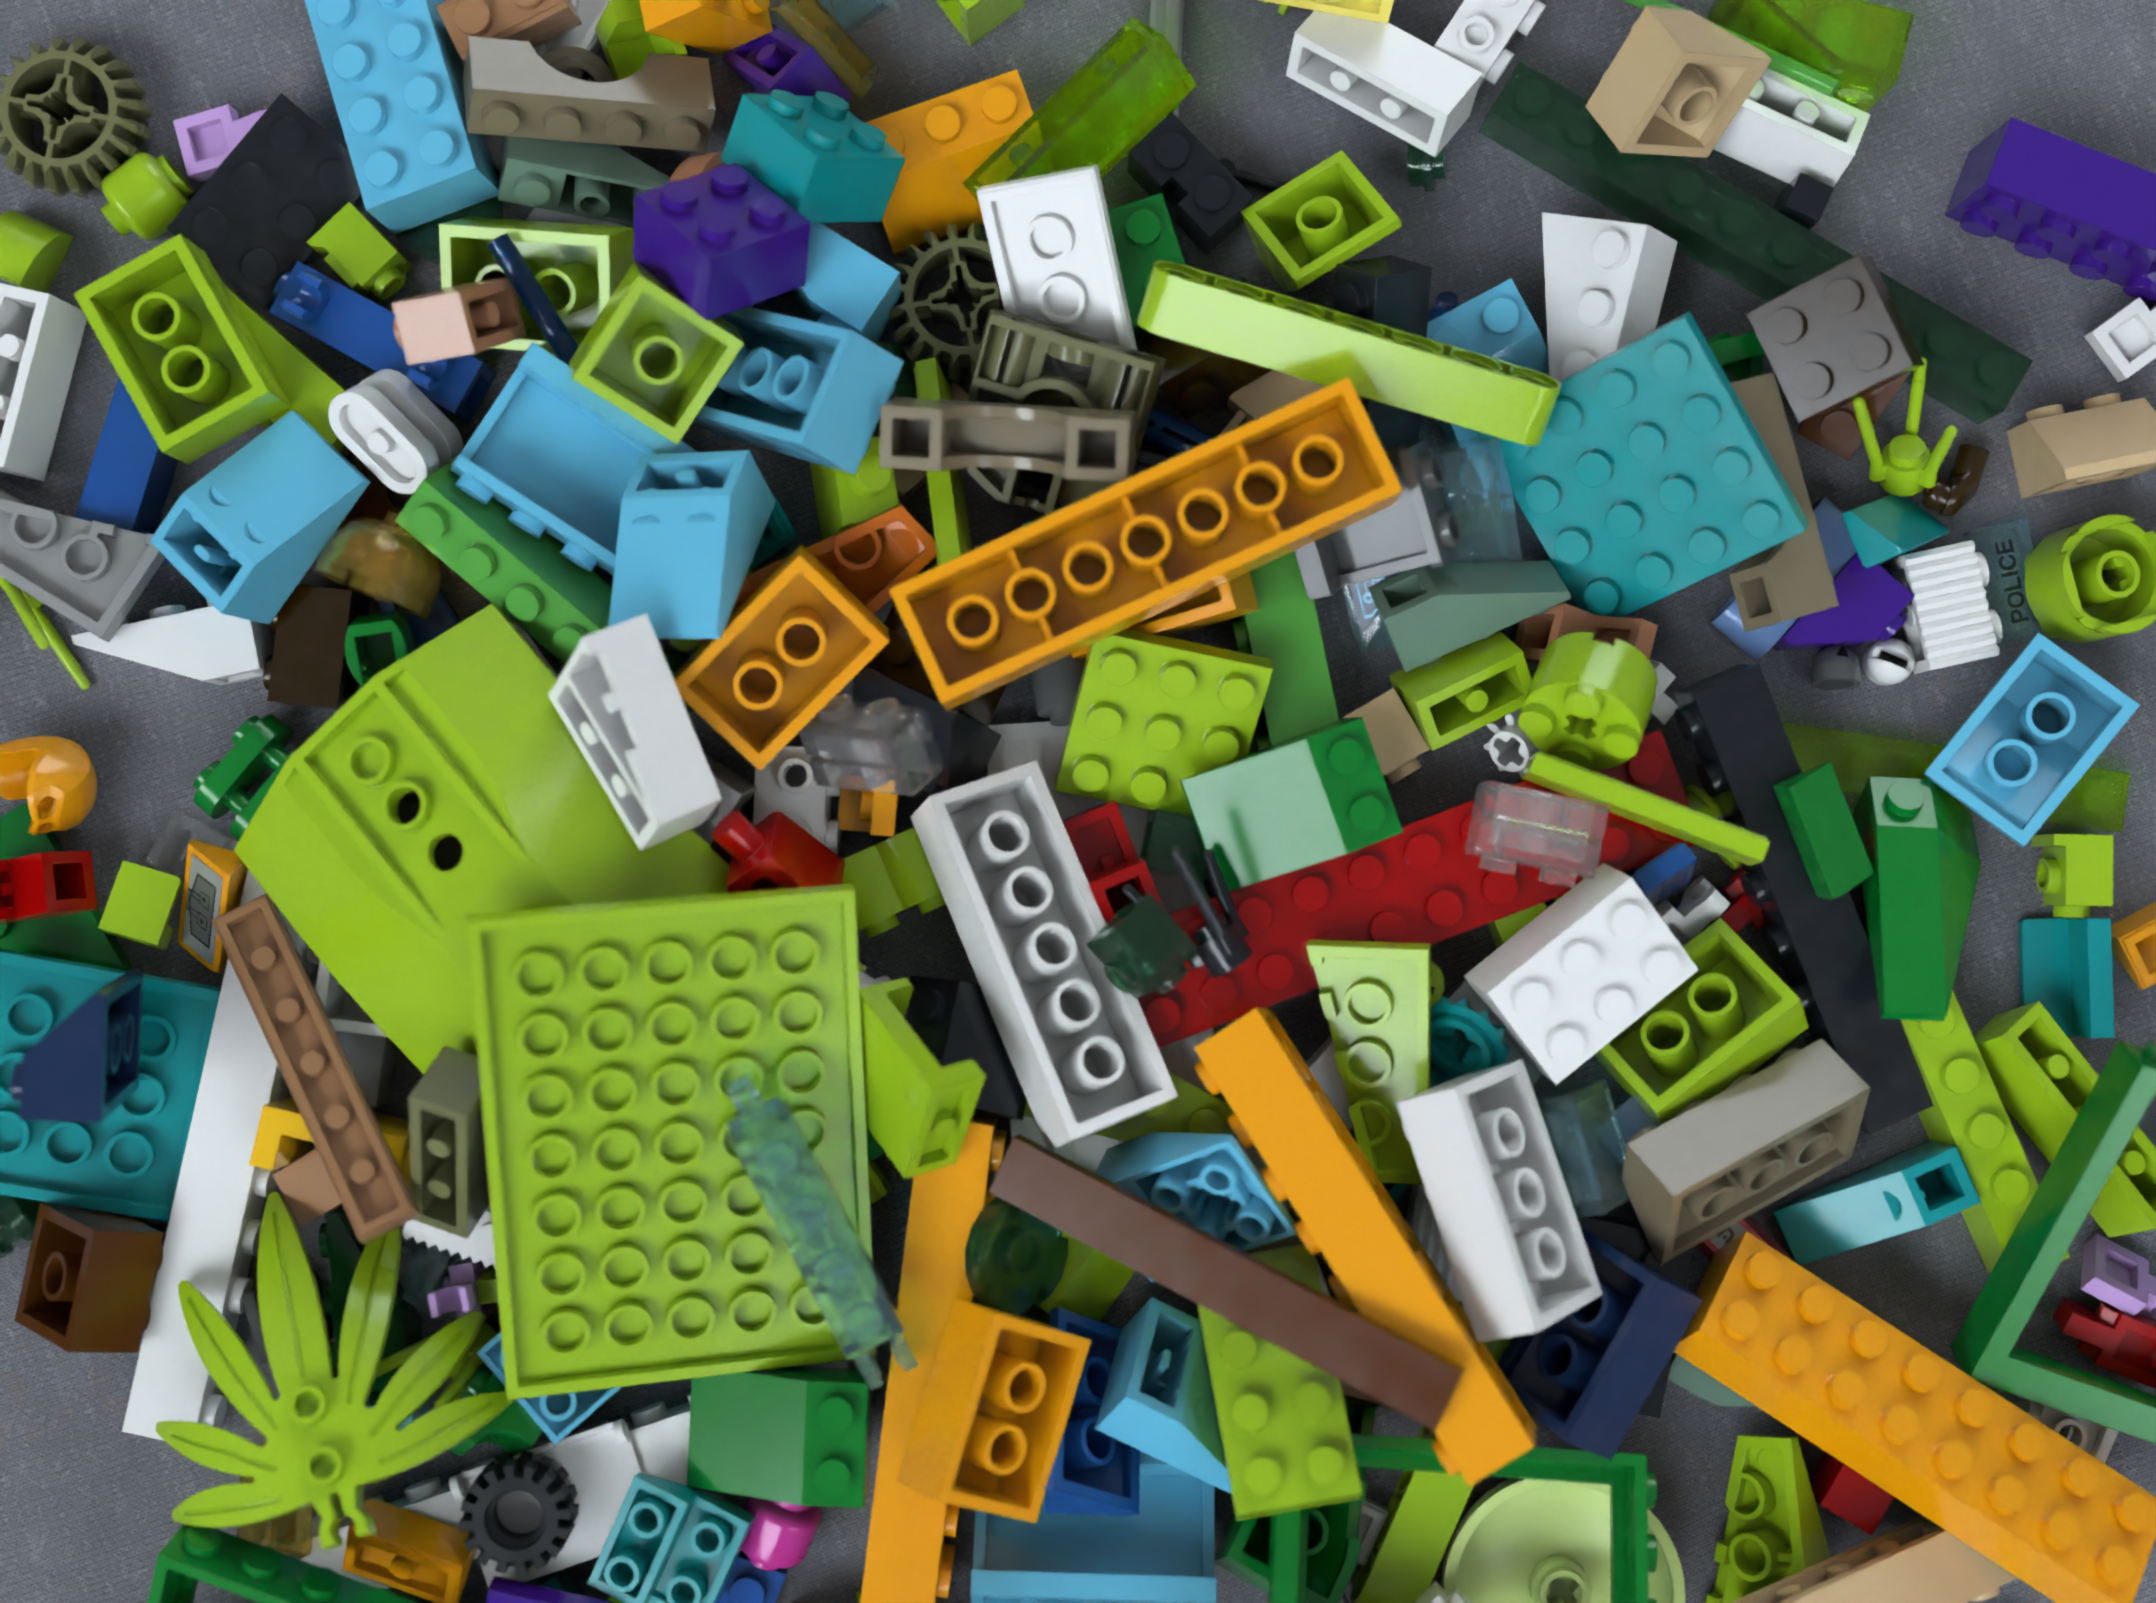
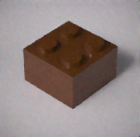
(89, 1279)

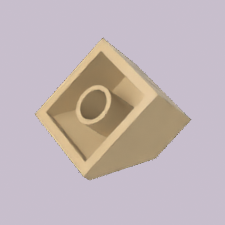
(1675, 84)
(2083, 446)

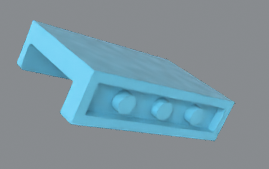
(558, 458)
(1087, 1558)

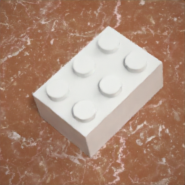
(1581, 972)

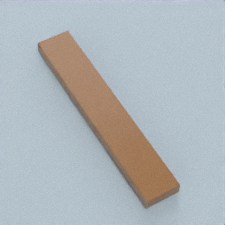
(316, 1069)

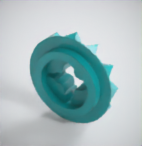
(1447, 1045)

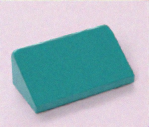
(1890, 528)

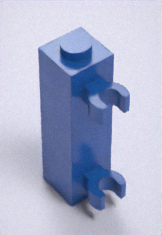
(366, 336)
(127, 472)

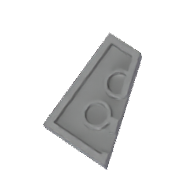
(76, 565)

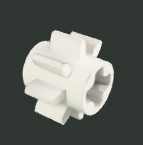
(1510, 745)

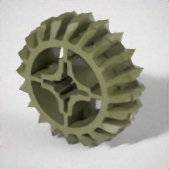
(53, 87)
(955, 253)

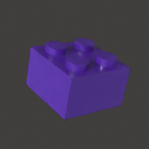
(720, 240)

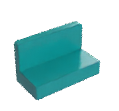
(2070, 972)

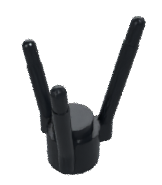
(1222, 935)

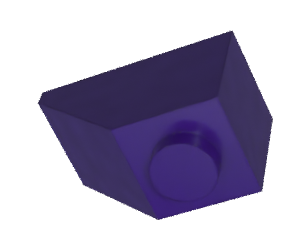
(783, 64)
(1867, 611)

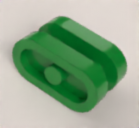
(226, 783)

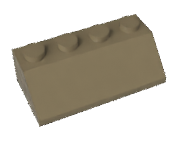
(1743, 1148)

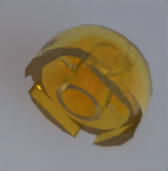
(383, 564)

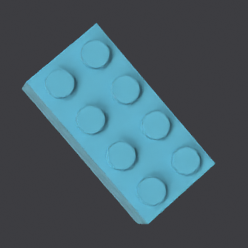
(402, 109)
(801, 389)

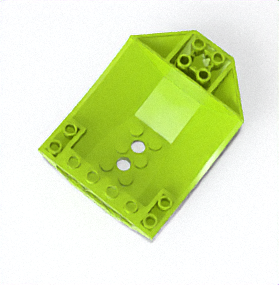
(491, 766)

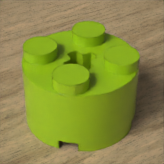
(2093, 580)
(1589, 701)

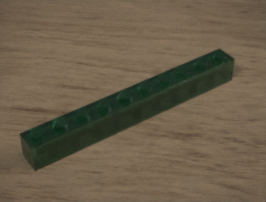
(1735, 233)

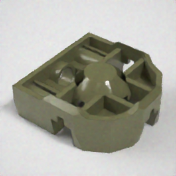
(1026, 386)

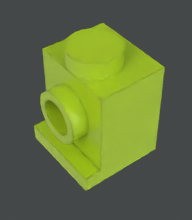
(2075, 872)

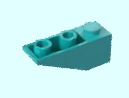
(1878, 1203)

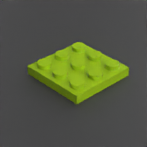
(1158, 714)

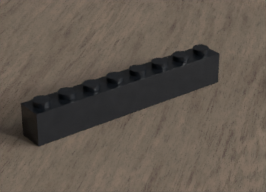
(1813, 937)

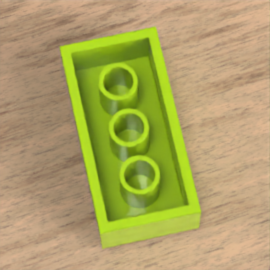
(1278, 1414)

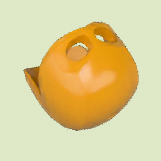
(51, 775)

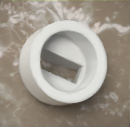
(1885, 672)

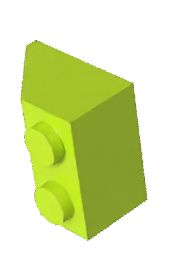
(1317, 222)

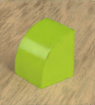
(30, 250)

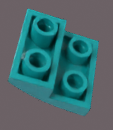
(670, 1544)

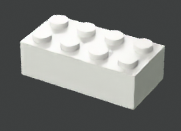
(1499, 1201)

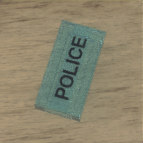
(2006, 554)

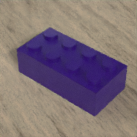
(2062, 205)

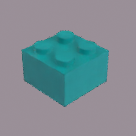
(814, 155)

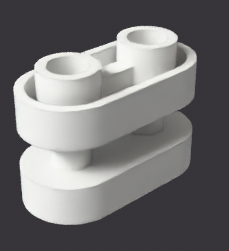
(394, 430)

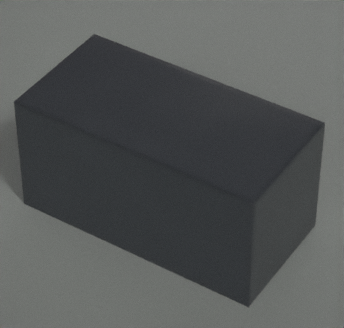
(1804, 200)

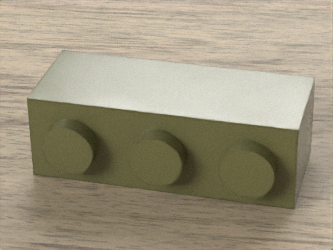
(449, 1144)

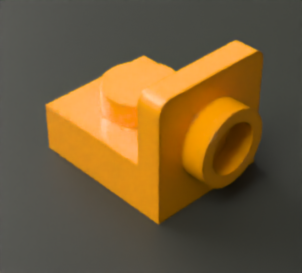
(868, 812)

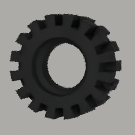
(513, 1548)

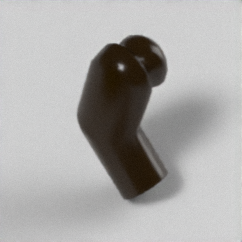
(1962, 482)

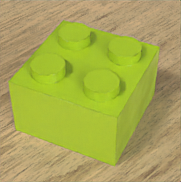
(654, 354)

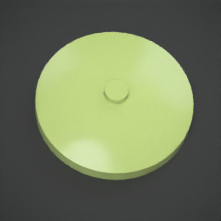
(1547, 1547)

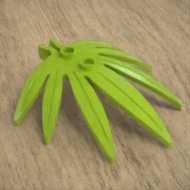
(319, 1429)

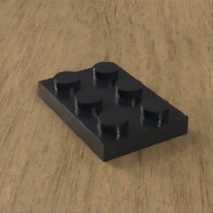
(269, 199)

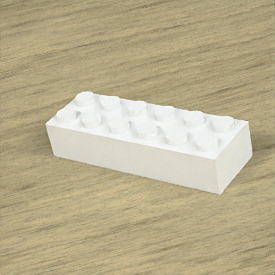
(1026, 931)

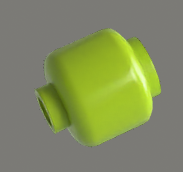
(144, 196)

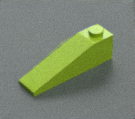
(1770, 1519)

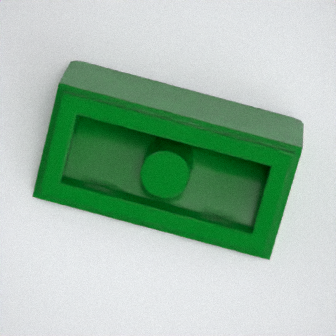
(1824, 831)

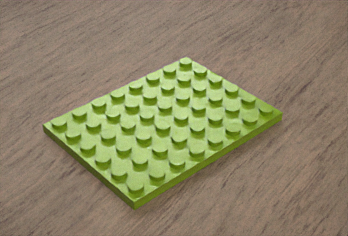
(607, 1136)

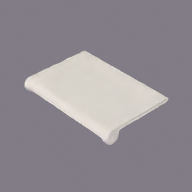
(600, 1466)

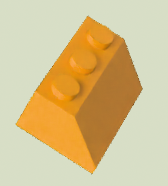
(941, 149)

